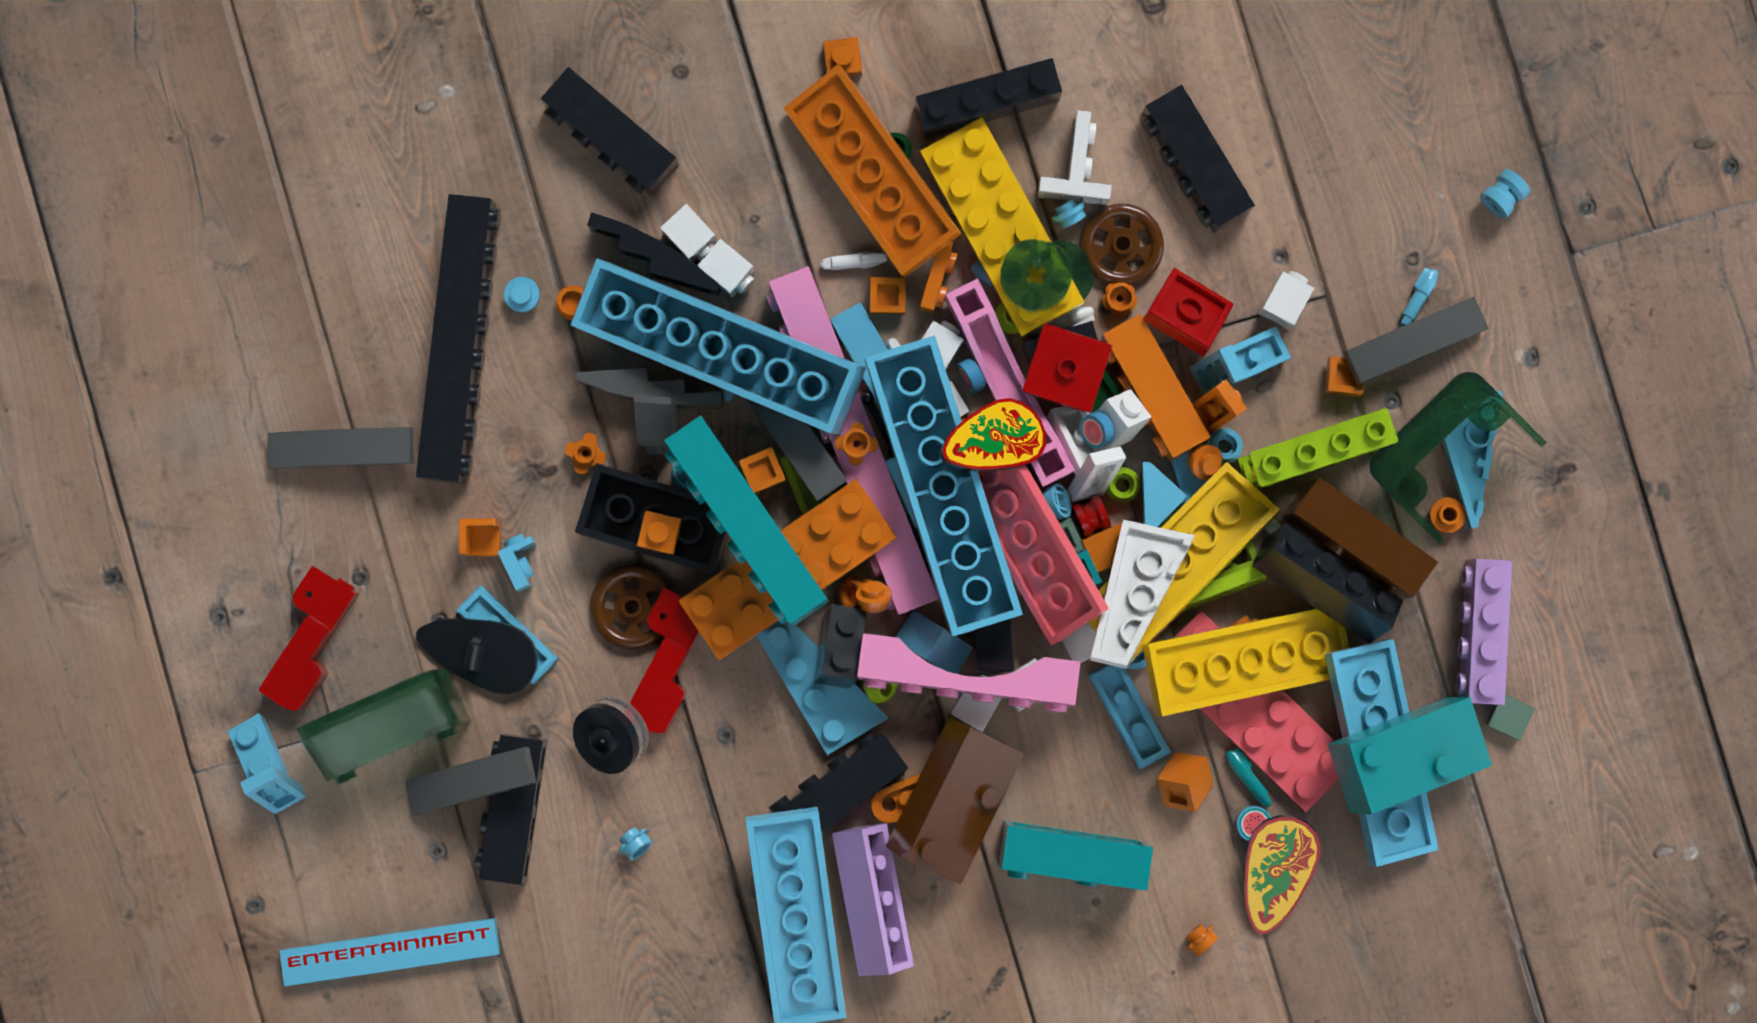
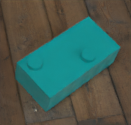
(1409, 755)
(1074, 856)

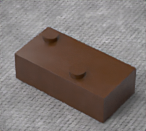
(1359, 538)
(954, 800)

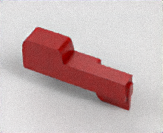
(297, 671)
(658, 694)

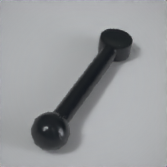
(867, 399)

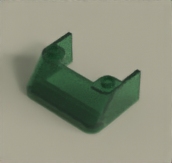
(1461, 398)
(384, 724)

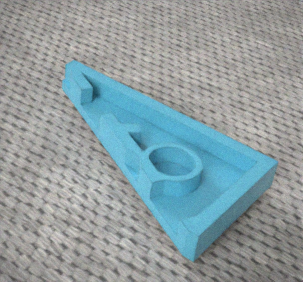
(1469, 461)

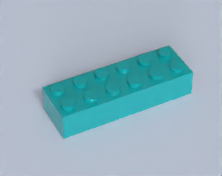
(746, 521)

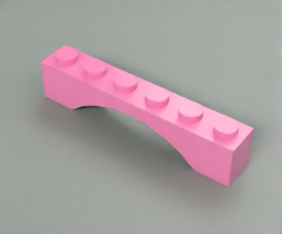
(1001, 372)
(892, 662)

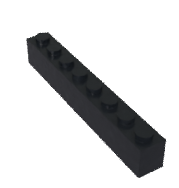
(457, 339)

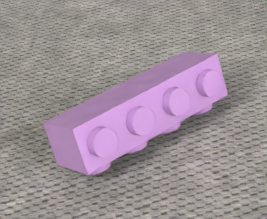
(1484, 630)
(872, 900)

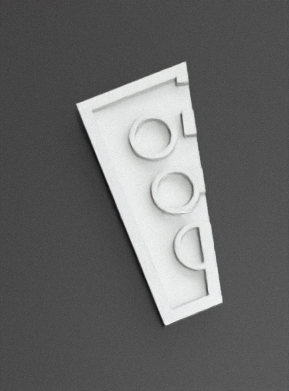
(1137, 584)

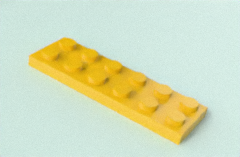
(991, 211)
(1224, 520)
(1241, 660)

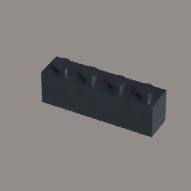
(988, 98)
(609, 131)
(1197, 159)
(1327, 583)
(848, 781)
(511, 819)

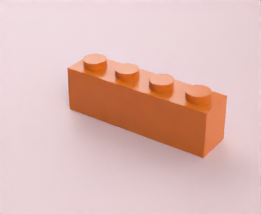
(1154, 383)

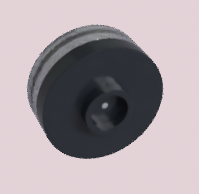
(610, 735)

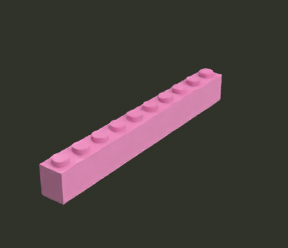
(901, 560)

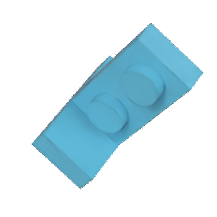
(1241, 360)
(265, 771)

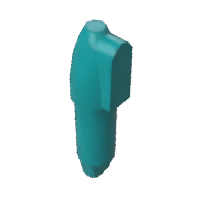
(1242, 768)

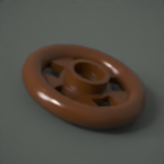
(1139, 221)
(604, 617)

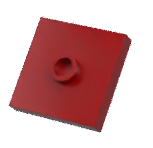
(1188, 312)
(1067, 368)

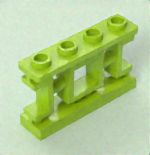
(1318, 449)

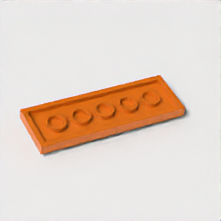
(872, 171)
(828, 542)

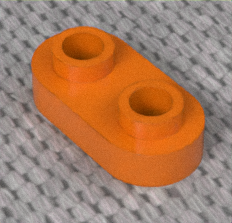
(900, 792)

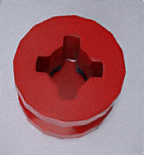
(1091, 516)

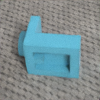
(516, 567)

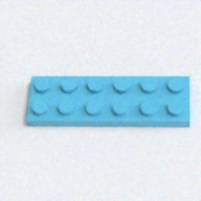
(1367, 693)
(796, 916)

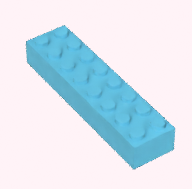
(718, 346)
(944, 500)

